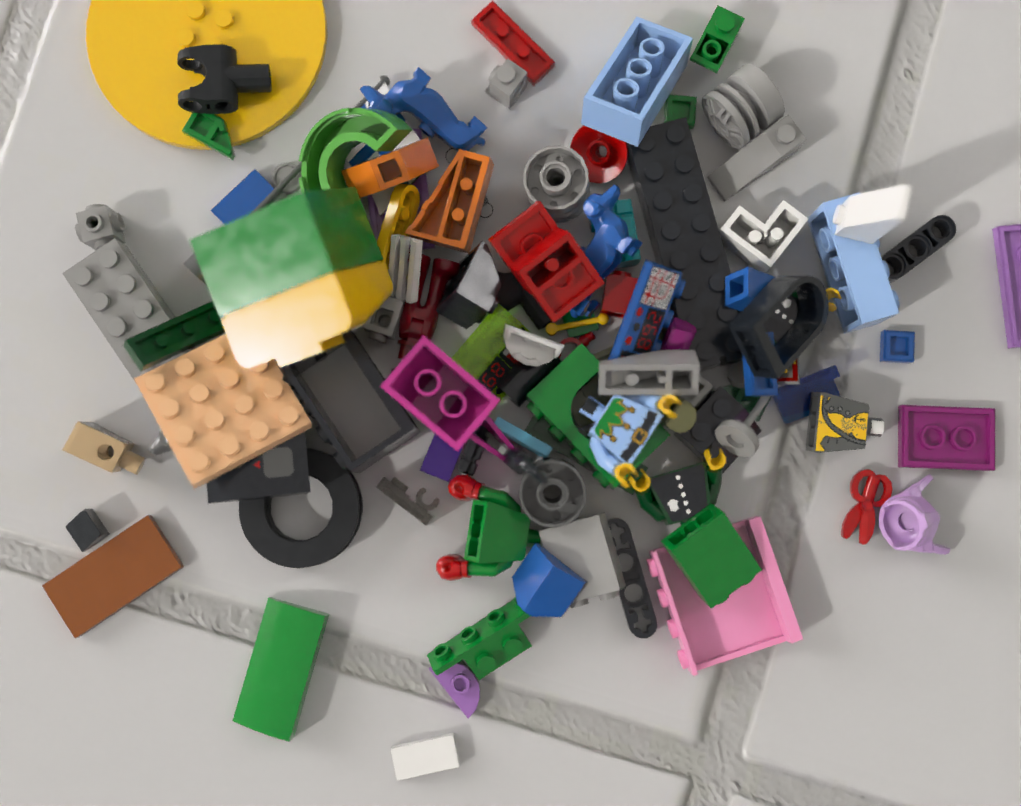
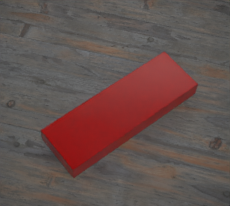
(512, 42)

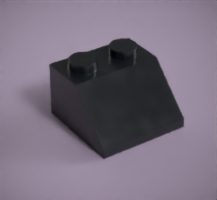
(472, 290)
(709, 415)

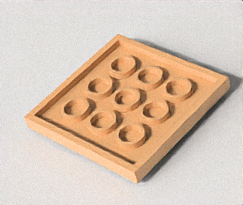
(220, 410)

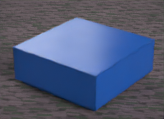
(897, 346)

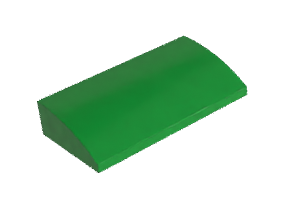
(280, 669)

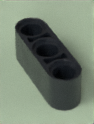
(923, 241)

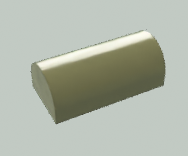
(685, 419)

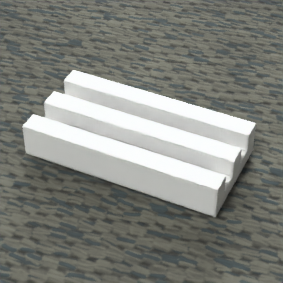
(400, 267)

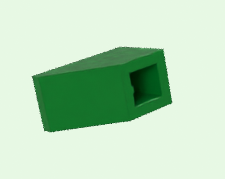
(717, 39)

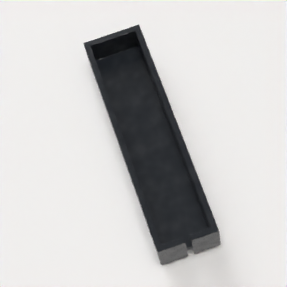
(686, 236)

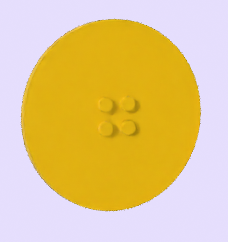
(137, 46)

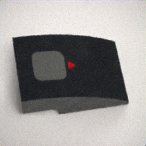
(269, 475)

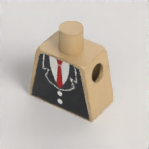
(92, 444)

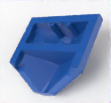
(545, 584)

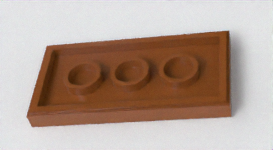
(112, 576)

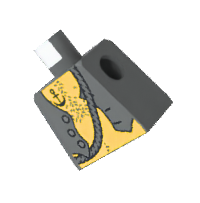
(839, 424)

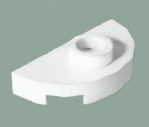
(529, 347)

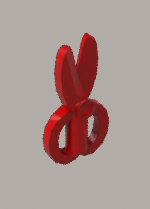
(864, 511)

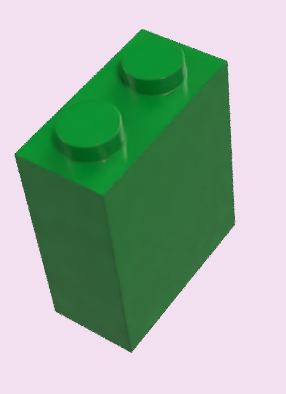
(711, 555)

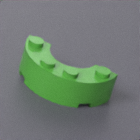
(336, 135)

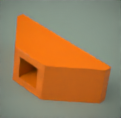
(391, 168)

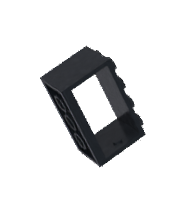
(326, 427)

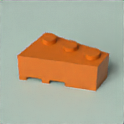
(456, 203)

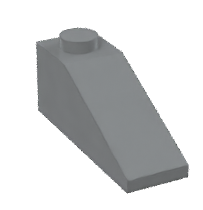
(757, 158)
(651, 374)

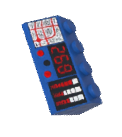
(648, 310)

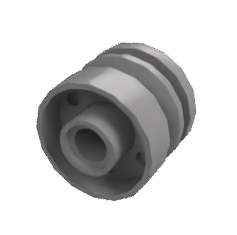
(743, 106)
(552, 167)

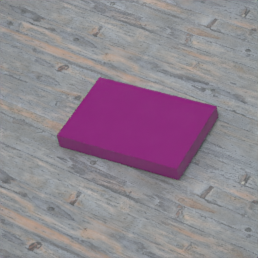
(946, 437)

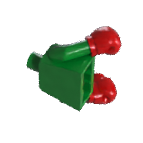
(495, 532)

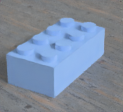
(636, 81)
(853, 270)

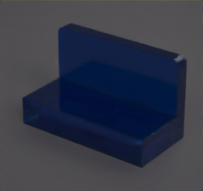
(794, 399)

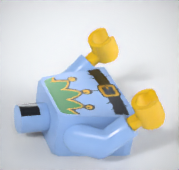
(624, 428)

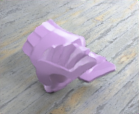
(911, 521)

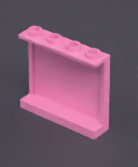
(747, 622)

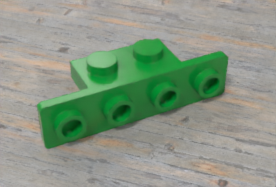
(485, 643)

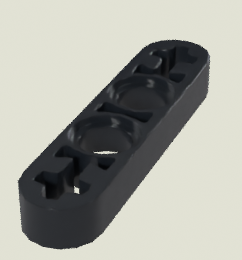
(634, 576)

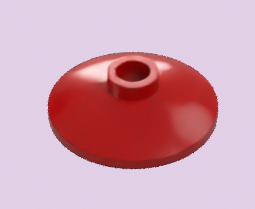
(600, 168)

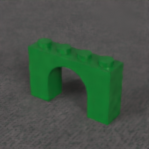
(553, 402)

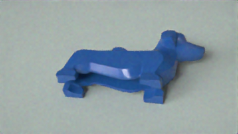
(429, 109)
(608, 243)

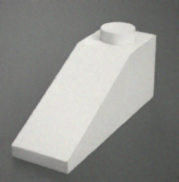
(872, 214)

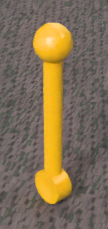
(552, 328)

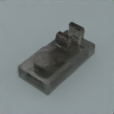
(397, 490)

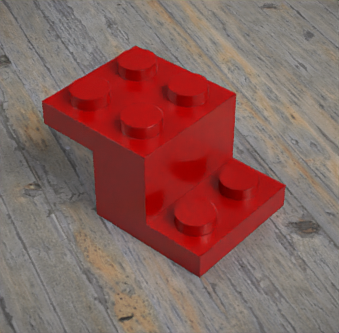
(546, 261)

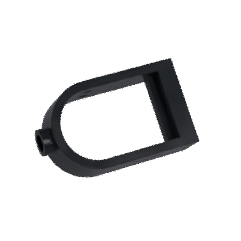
(752, 338)

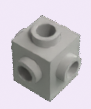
(99, 226)

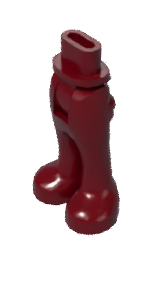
(422, 320)

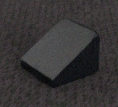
(86, 529)

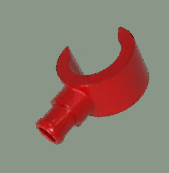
(585, 340)

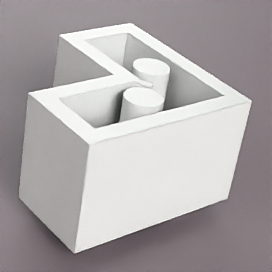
(761, 242)

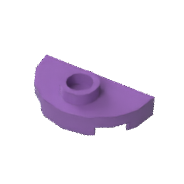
(461, 686)

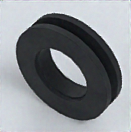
(330, 542)

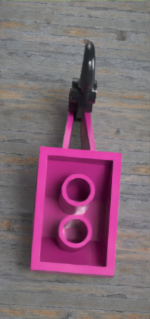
(451, 403)

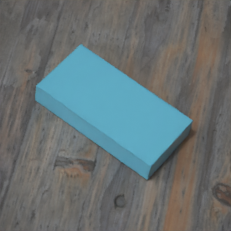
(523, 438)

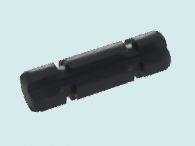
(473, 452)

